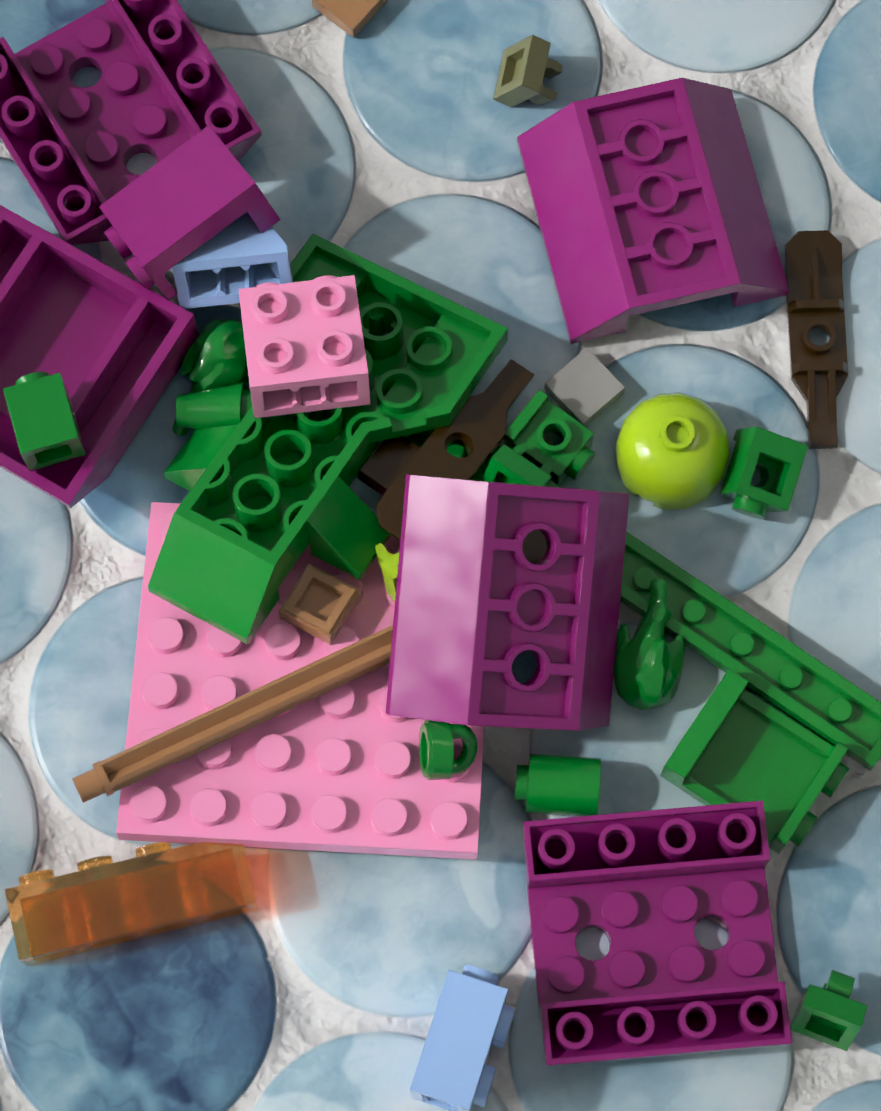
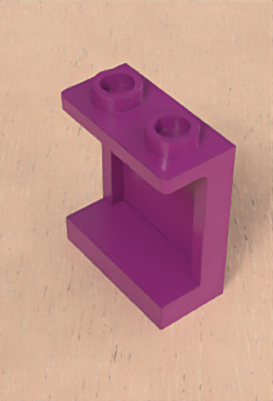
(182, 207)

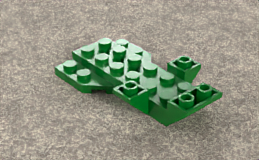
(286, 478)

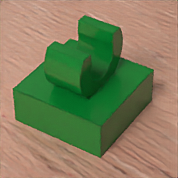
(513, 468)
(829, 1013)

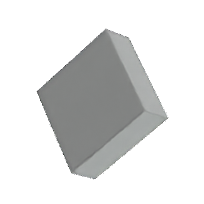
(584, 387)

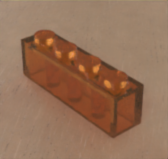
(128, 898)

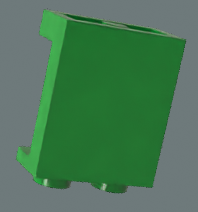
(755, 753)

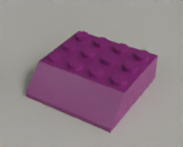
(98, 331)

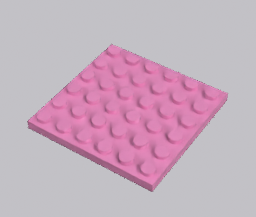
(309, 779)

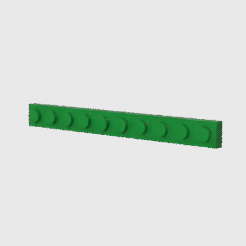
(745, 645)

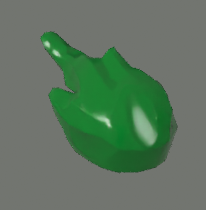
(215, 359)
(648, 666)

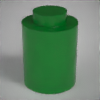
(559, 785)

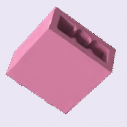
(304, 346)

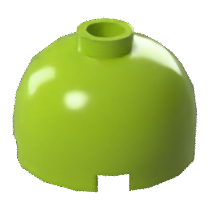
(672, 451)

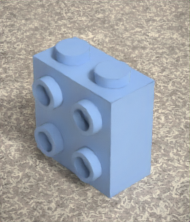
(456, 1050)

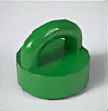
(437, 750)

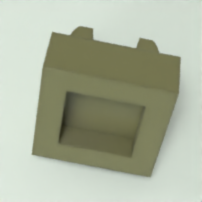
(523, 73)

